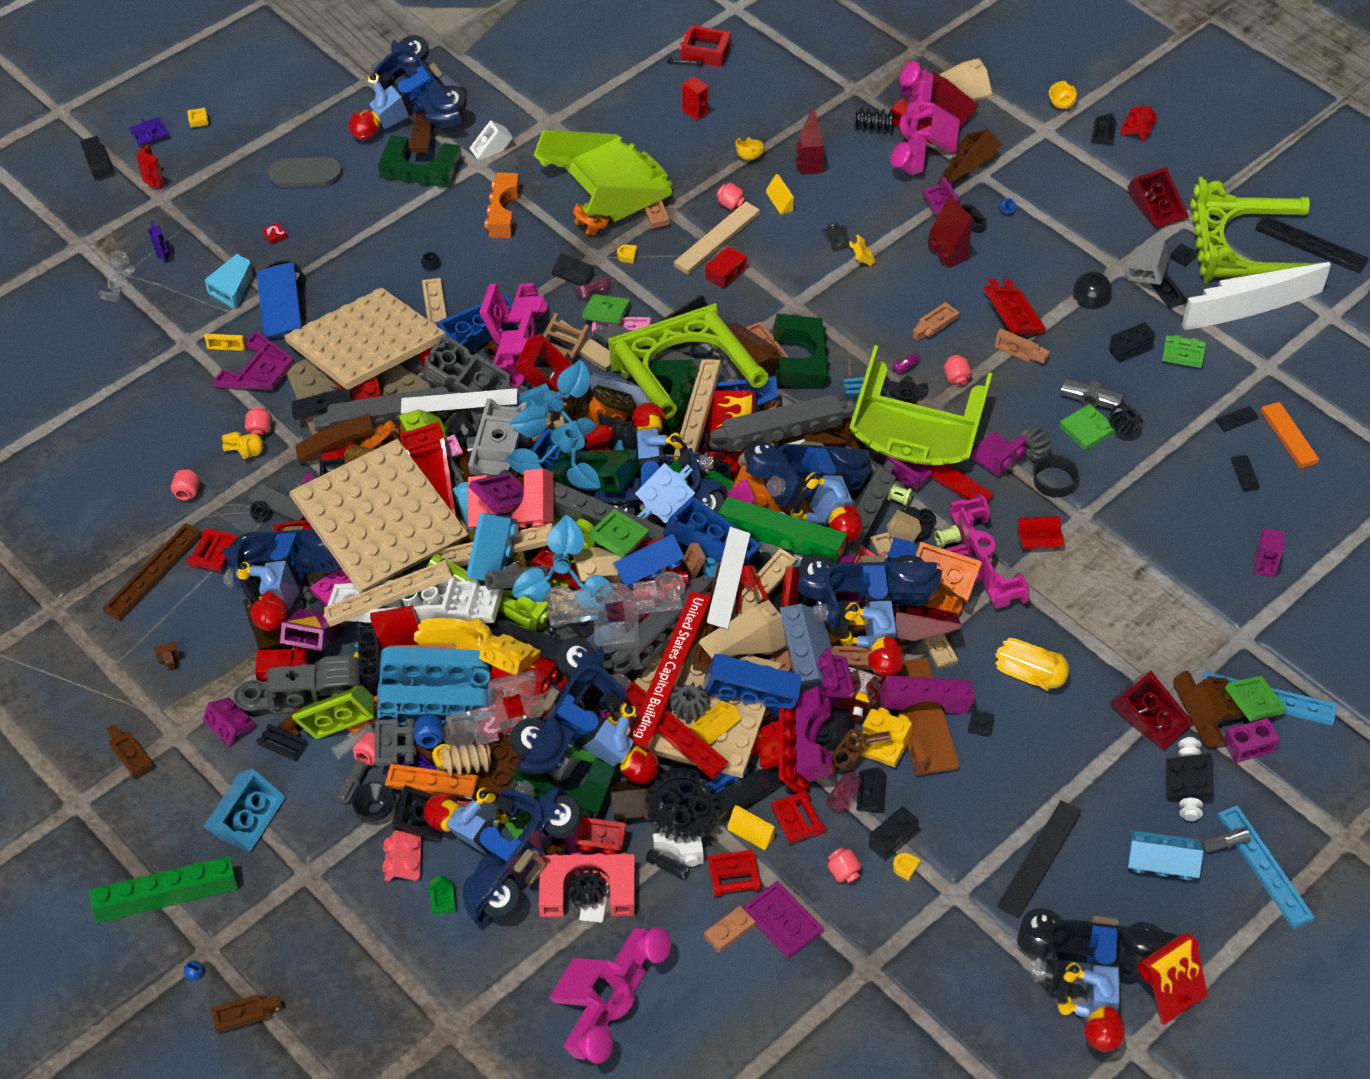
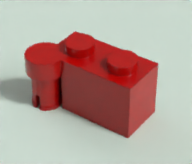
(275, 658)

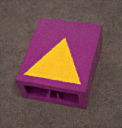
(308, 630)

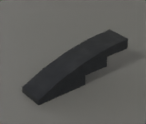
(748, 790)

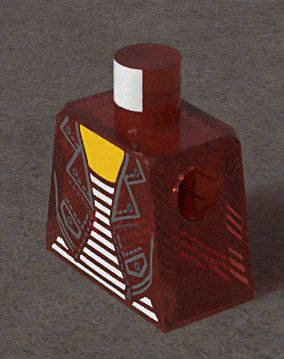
(866, 693)

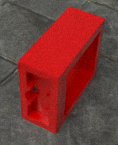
(706, 35)
(541, 346)

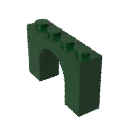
(436, 173)
(810, 334)
(679, 376)
(613, 467)
(588, 795)

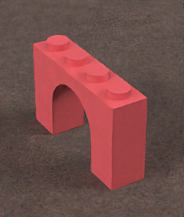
(535, 507)
(615, 869)

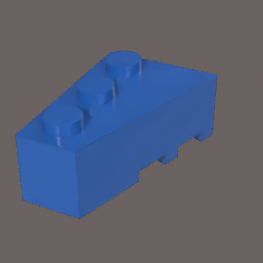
(649, 561)

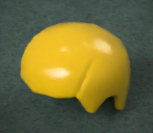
(1062, 95)
(749, 149)

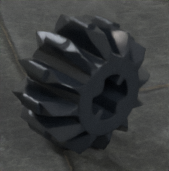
(1125, 420)
(586, 888)

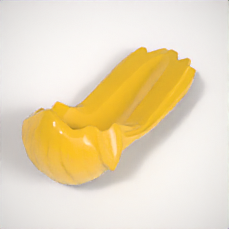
(462, 633)
(1032, 664)

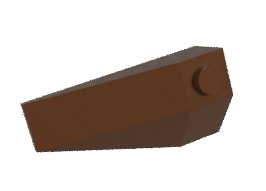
(971, 152)
(761, 351)

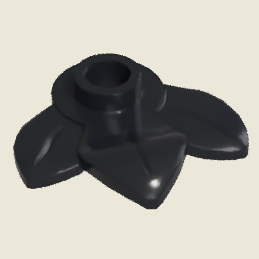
(907, 390)
(922, 514)

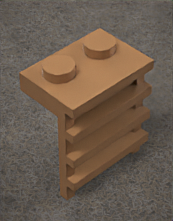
(570, 355)

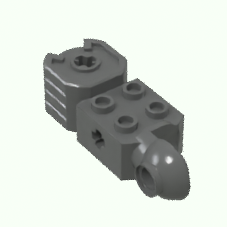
(458, 370)
(299, 685)

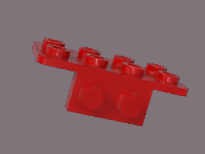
(778, 748)

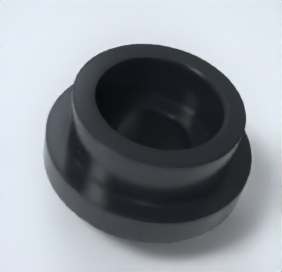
(430, 260)
(256, 507)

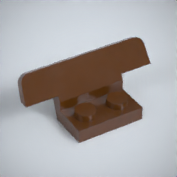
(1207, 705)

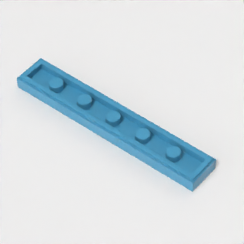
(1299, 705)
(1267, 870)

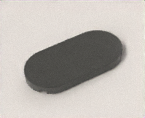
(304, 172)

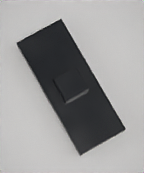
(1237, 418)
(1245, 472)

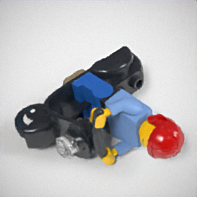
(1109, 948)

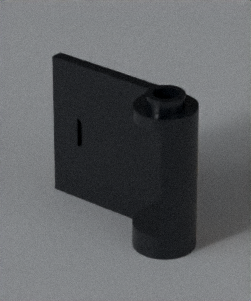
(621, 431)

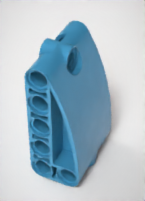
(430, 683)

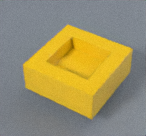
(197, 117)

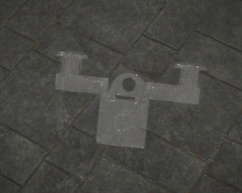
(647, 597)
(487, 721)

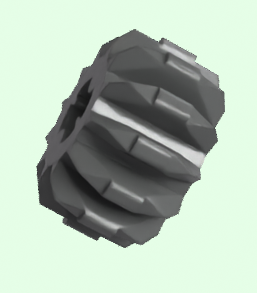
(1037, 442)
(689, 701)

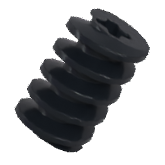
(873, 119)

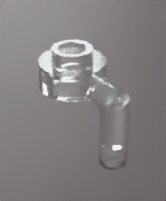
(119, 261)
(115, 283)

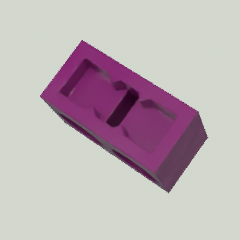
(1268, 552)
(1251, 744)

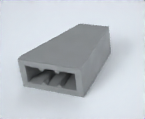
(1148, 263)

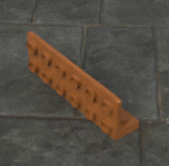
(931, 743)

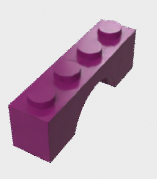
(903, 691)
(811, 711)

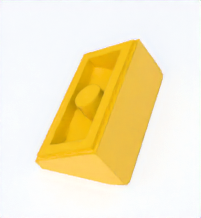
(780, 195)
(225, 342)
(716, 721)
(751, 828)

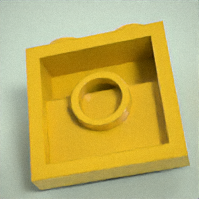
(508, 654)
(891, 750)

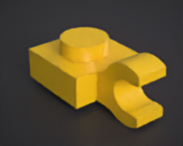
(862, 253)

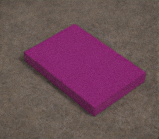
(500, 492)
(783, 920)

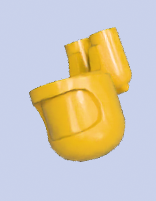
(247, 445)

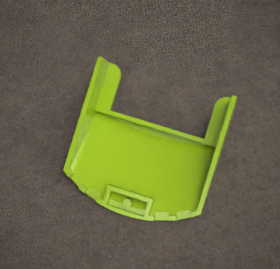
(608, 169)
(911, 430)

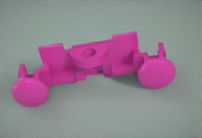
(943, 129)
(525, 309)
(998, 589)
(591, 1034)

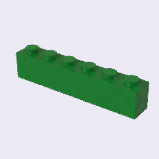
(784, 530)
(163, 889)

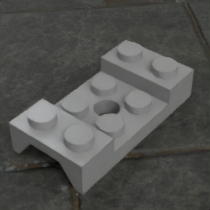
(490, 453)

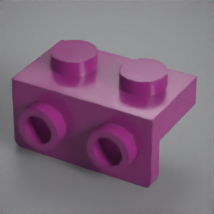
(938, 195)
(910, 473)
(835, 675)
(227, 720)

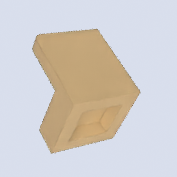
(904, 526)

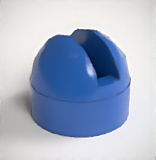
(1007, 206)
(191, 974)

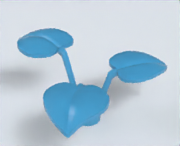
(572, 381)
(568, 439)
(562, 539)

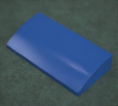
(279, 301)

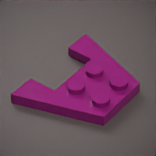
(262, 371)

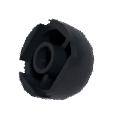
(1092, 290)

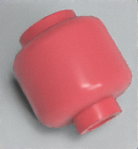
(730, 196)
(957, 370)
(258, 421)
(185, 484)
(365, 749)
(844, 865)

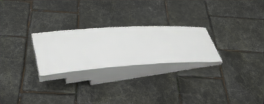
(1254, 295)
(446, 600)

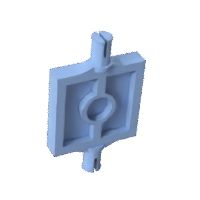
(665, 492)

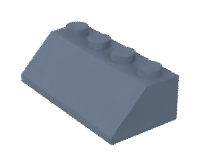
(620, 385)
(804, 643)

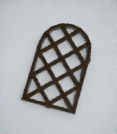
(607, 402)
(583, 409)

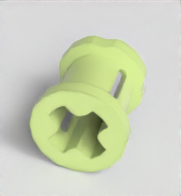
(905, 499)
(947, 536)

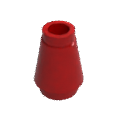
(599, 436)

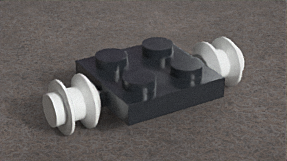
(1190, 778)

